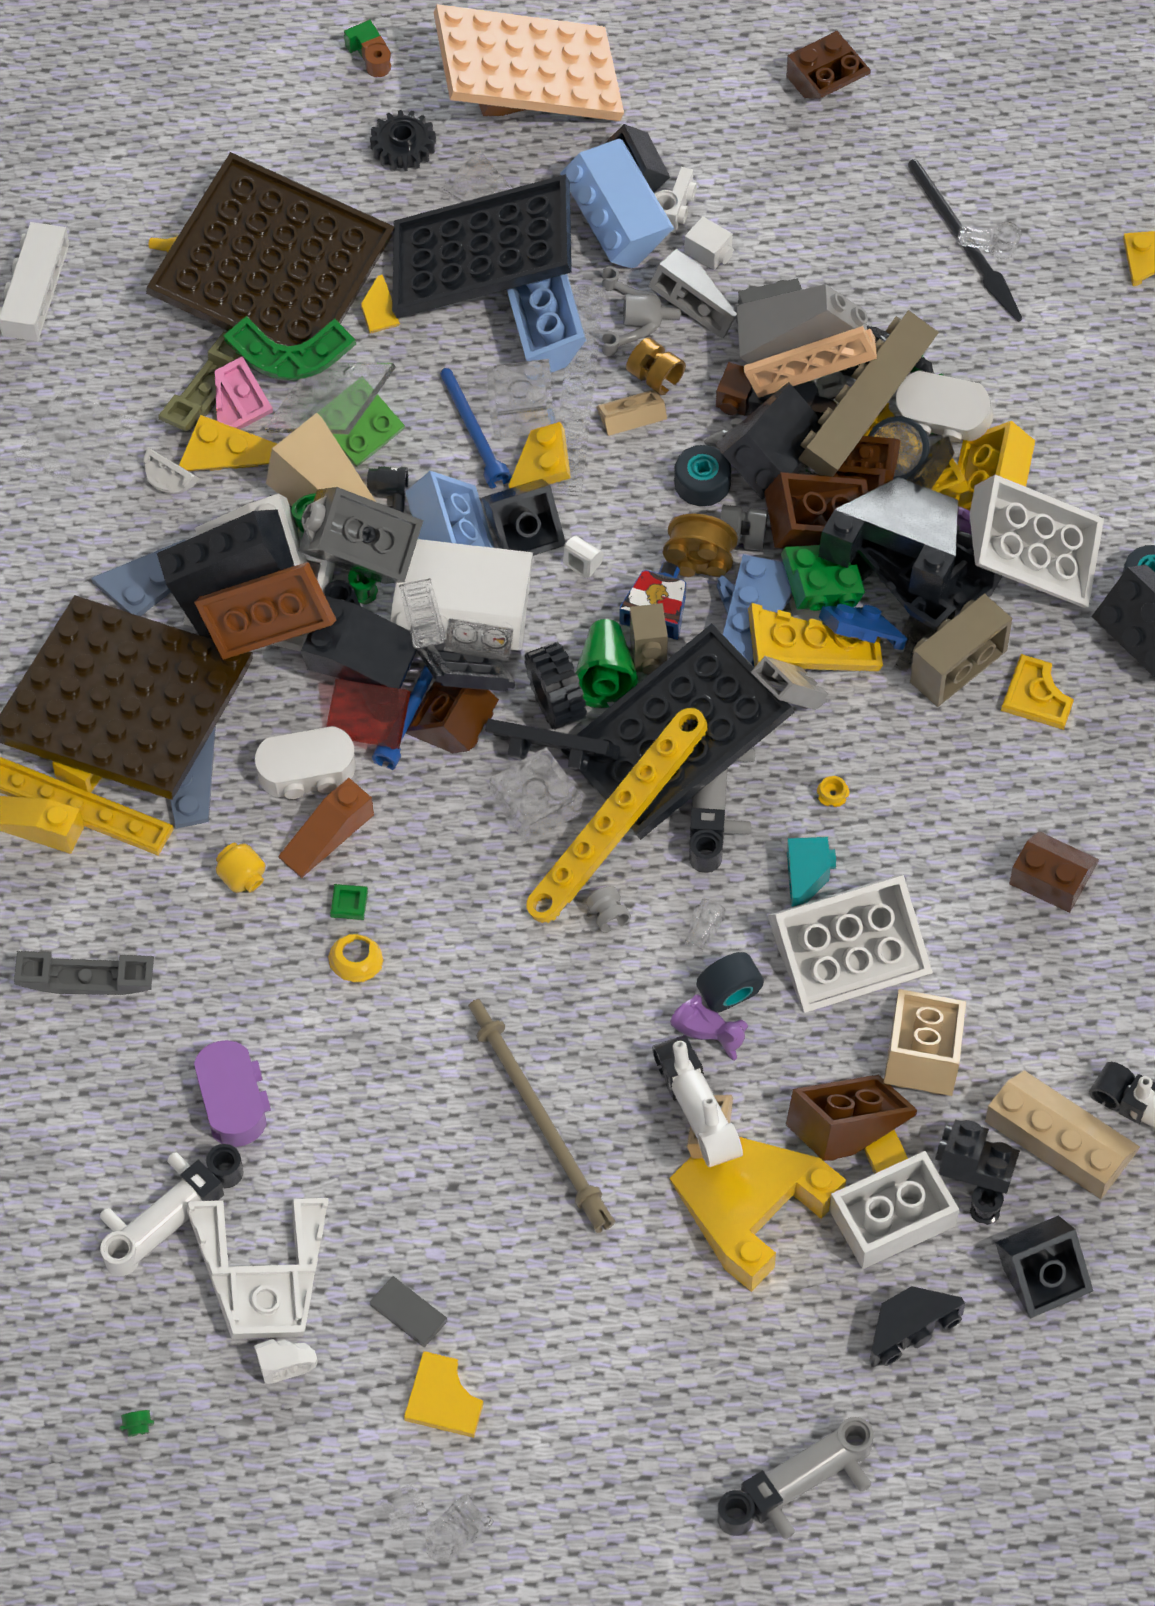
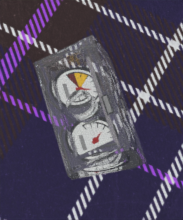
(479, 639)

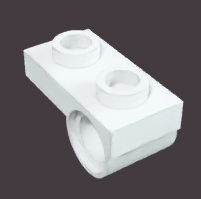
(675, 201)

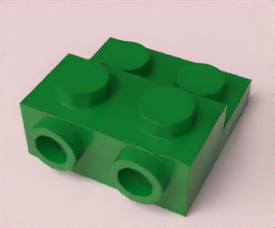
(819, 581)

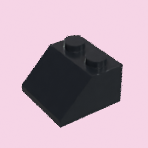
(644, 154)
(525, 518)
(1045, 1265)

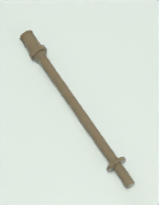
(587, 1196)

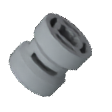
(607, 906)

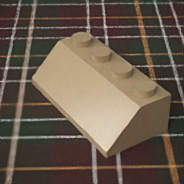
(1060, 1133)

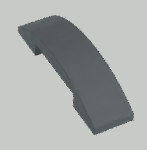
(83, 976)

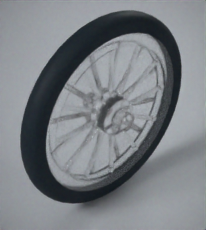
(913, 445)

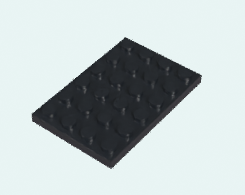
(481, 246)
(701, 676)

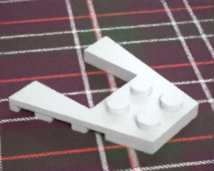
(266, 1298)

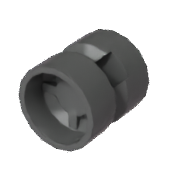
(758, 517)

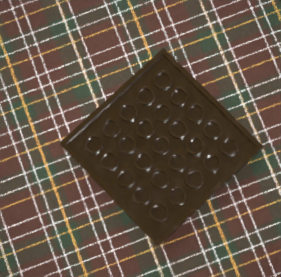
(269, 255)
(121, 697)

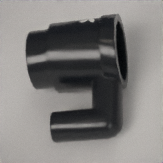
(389, 483)

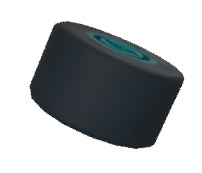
(704, 487)
(729, 981)

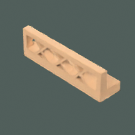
(811, 361)

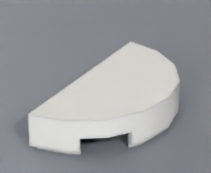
(167, 475)

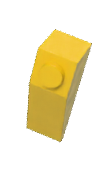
(41, 821)

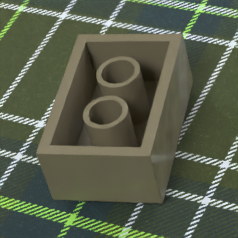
(960, 649)

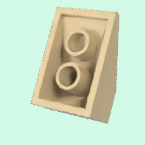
(925, 1042)

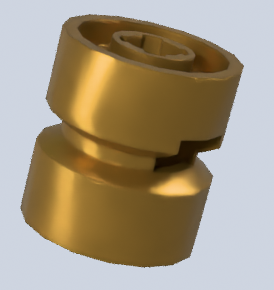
(652, 364)

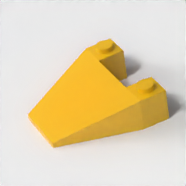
(744, 1194)

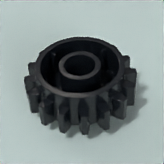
(403, 140)

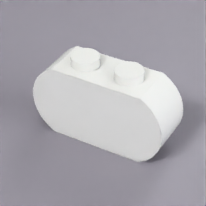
(945, 405)
(305, 762)

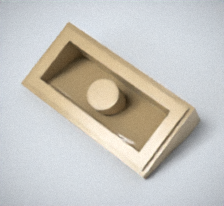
(632, 412)

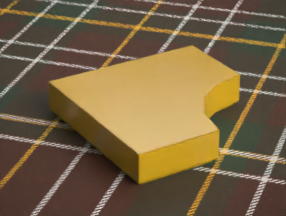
(1035, 694)
(440, 1399)

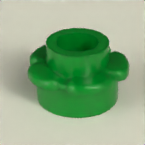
(136, 1422)

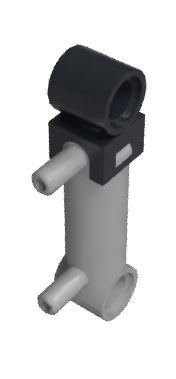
(709, 822)
(769, 1492)

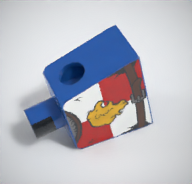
(657, 589)

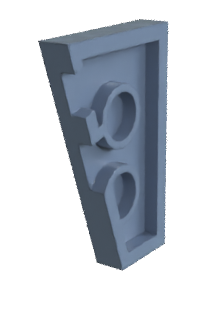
(136, 584)

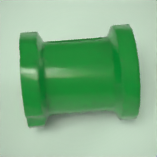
(362, 586)

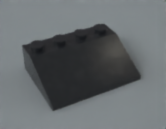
(224, 558)

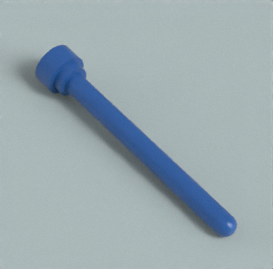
(493, 469)
(393, 756)

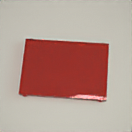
(369, 712)

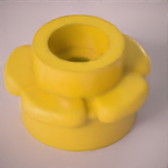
(836, 784)

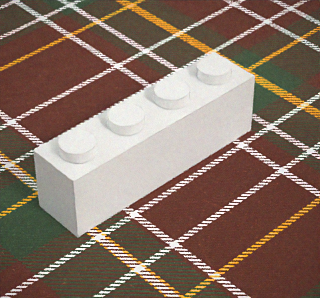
(33, 281)

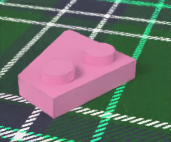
(239, 395)

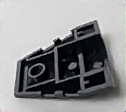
(966, 583)

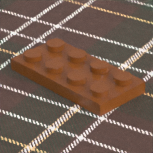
(265, 610)

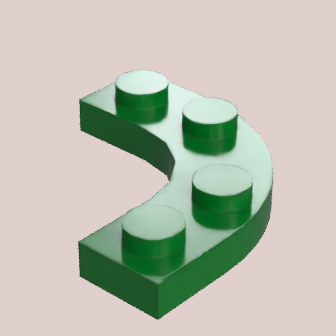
(289, 361)

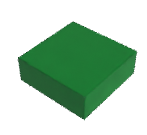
(349, 902)

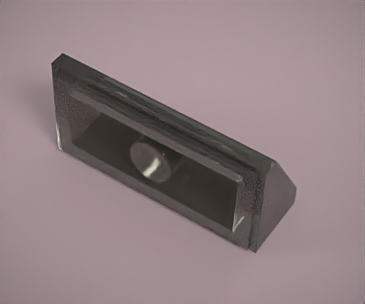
(939, 457)

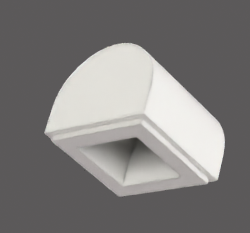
(582, 556)

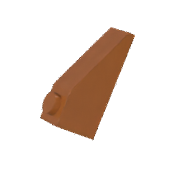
(328, 827)

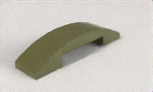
(201, 393)

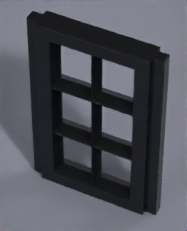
(465, 670)

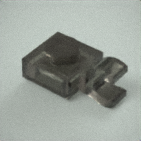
(914, 631)

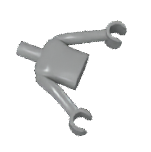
(639, 309)

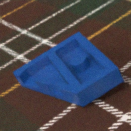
(861, 623)

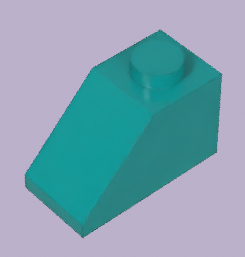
(808, 867)

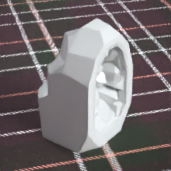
(284, 1359)

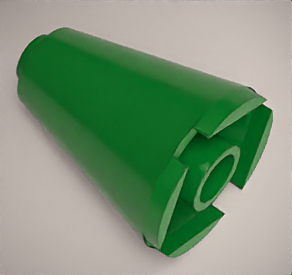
(605, 665)

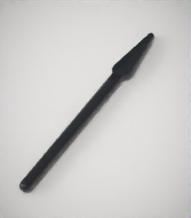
(992, 280)

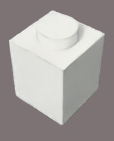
(709, 243)

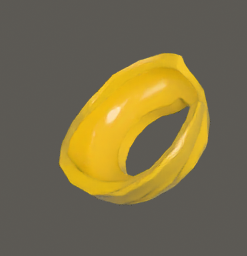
(355, 971)

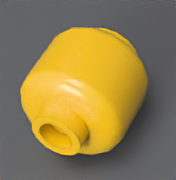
(240, 867)

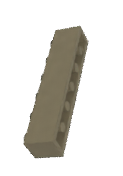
(868, 395)

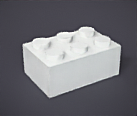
(894, 1209)

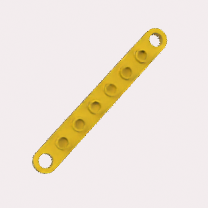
(617, 815)

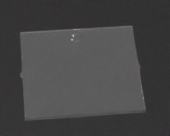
(336, 394)

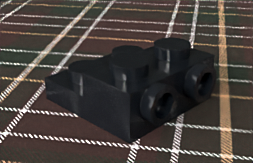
(973, 1160)

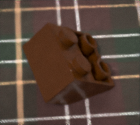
(825, 66)

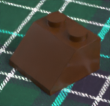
(452, 717)
(1052, 871)

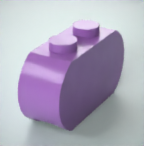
(231, 1093)

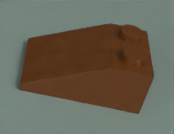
(804, 503)
(846, 1115)

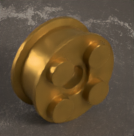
(700, 545)

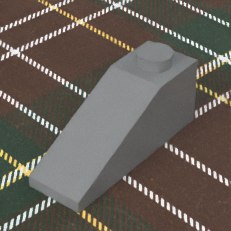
(693, 291)

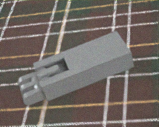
(798, 687)

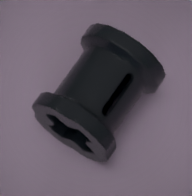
(984, 1212)

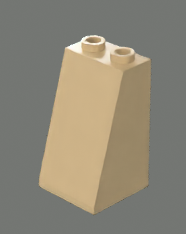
(312, 461)

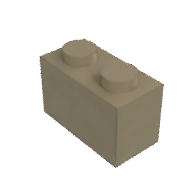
(648, 637)

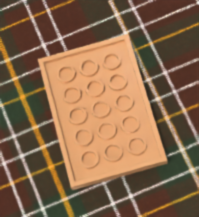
(527, 63)

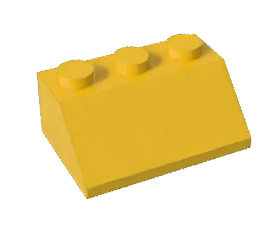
(1000, 452)

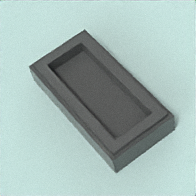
(408, 1311)

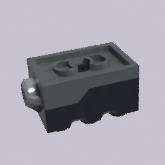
(360, 535)

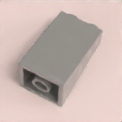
(794, 320)

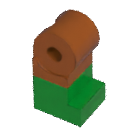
(371, 47)

